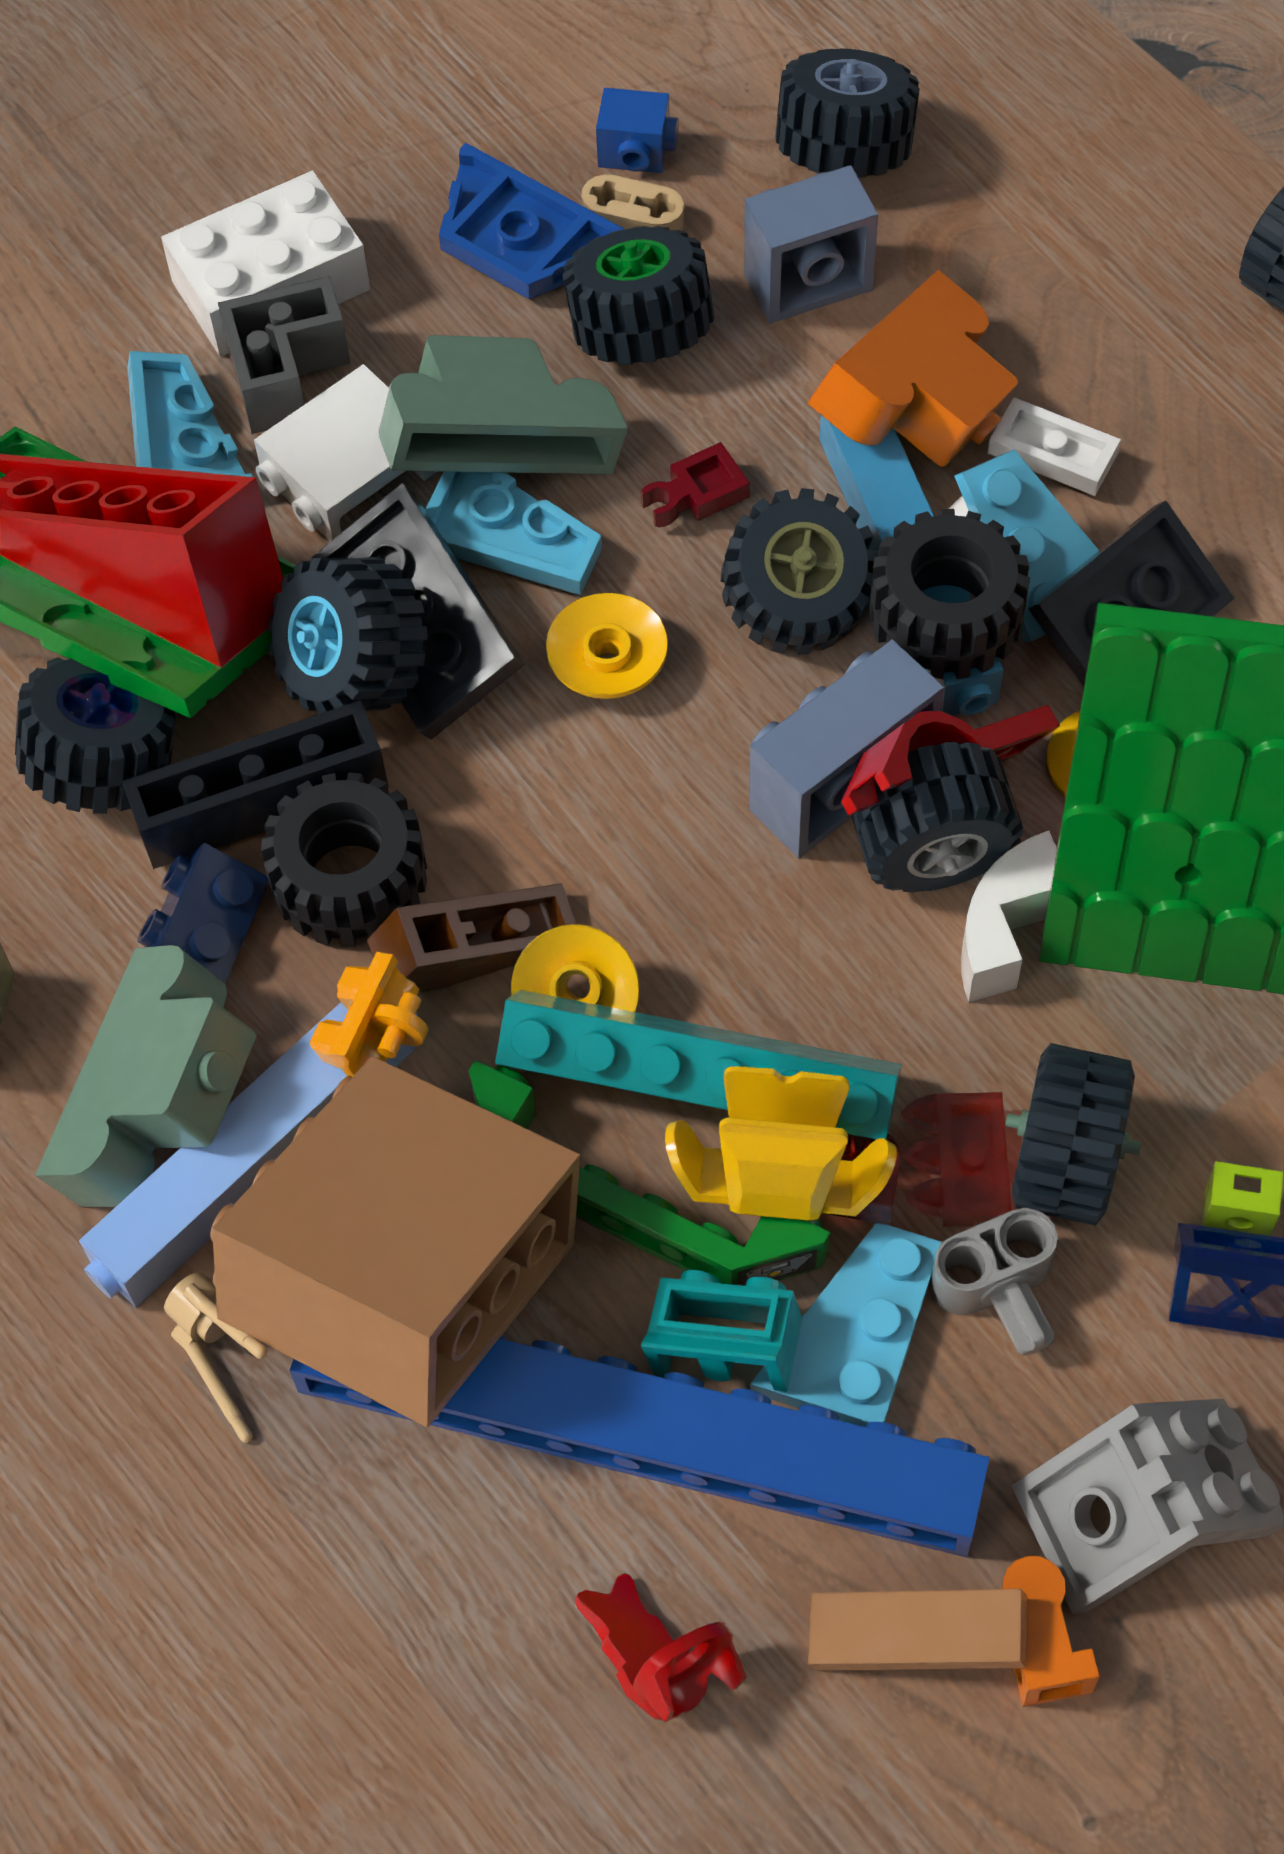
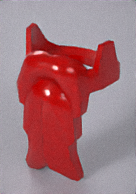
(651, 1666)

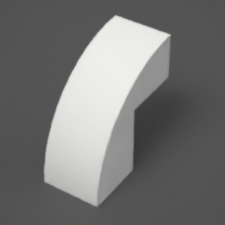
(1006, 898)

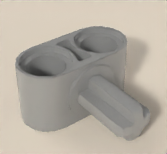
(1003, 1275)

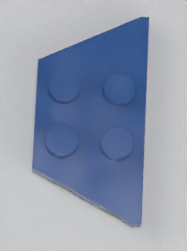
(514, 225)

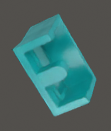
(720, 1346)

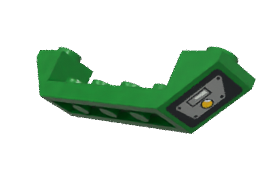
(774, 1250)

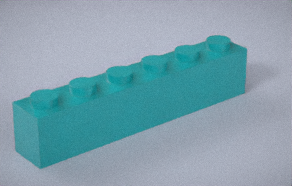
(678, 1057)

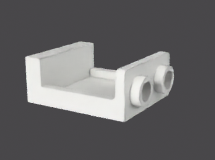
(329, 453)

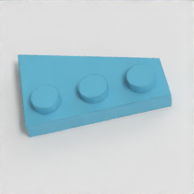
(176, 418)
(860, 1329)

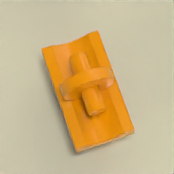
(378, 1017)

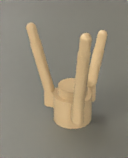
(195, 1312)

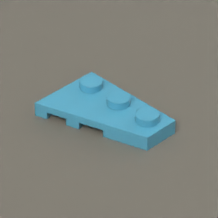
(510, 531)
(1049, 537)

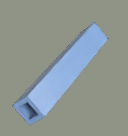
(176, 1205)

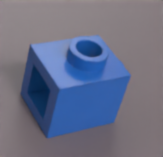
(635, 130)

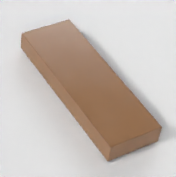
(918, 1630)

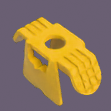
(780, 1150)

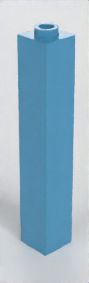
(885, 493)

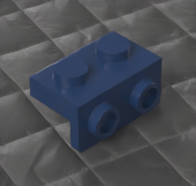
(206, 908)

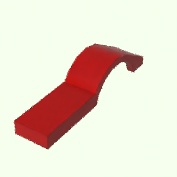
(889, 762)

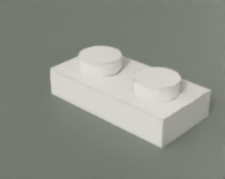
(1055, 446)

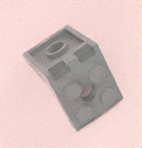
(1171, 1483)

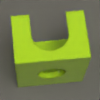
(1242, 1209)

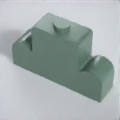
(497, 410)
(150, 1079)

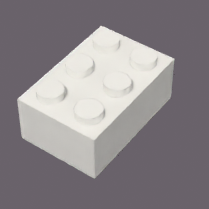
(264, 245)

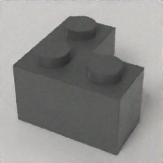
(278, 339)

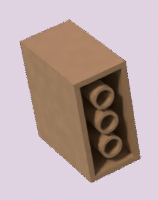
(395, 1238)

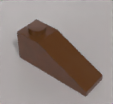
(469, 935)

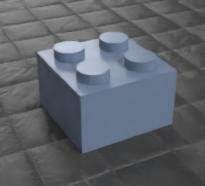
(810, 243)

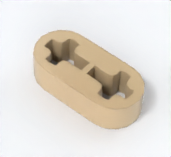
(633, 202)

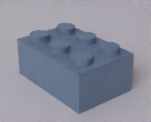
(811, 756)

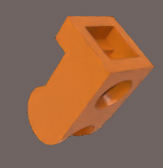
(1051, 1666)

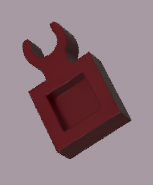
(698, 482)

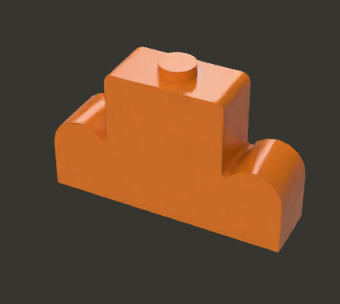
(920, 376)

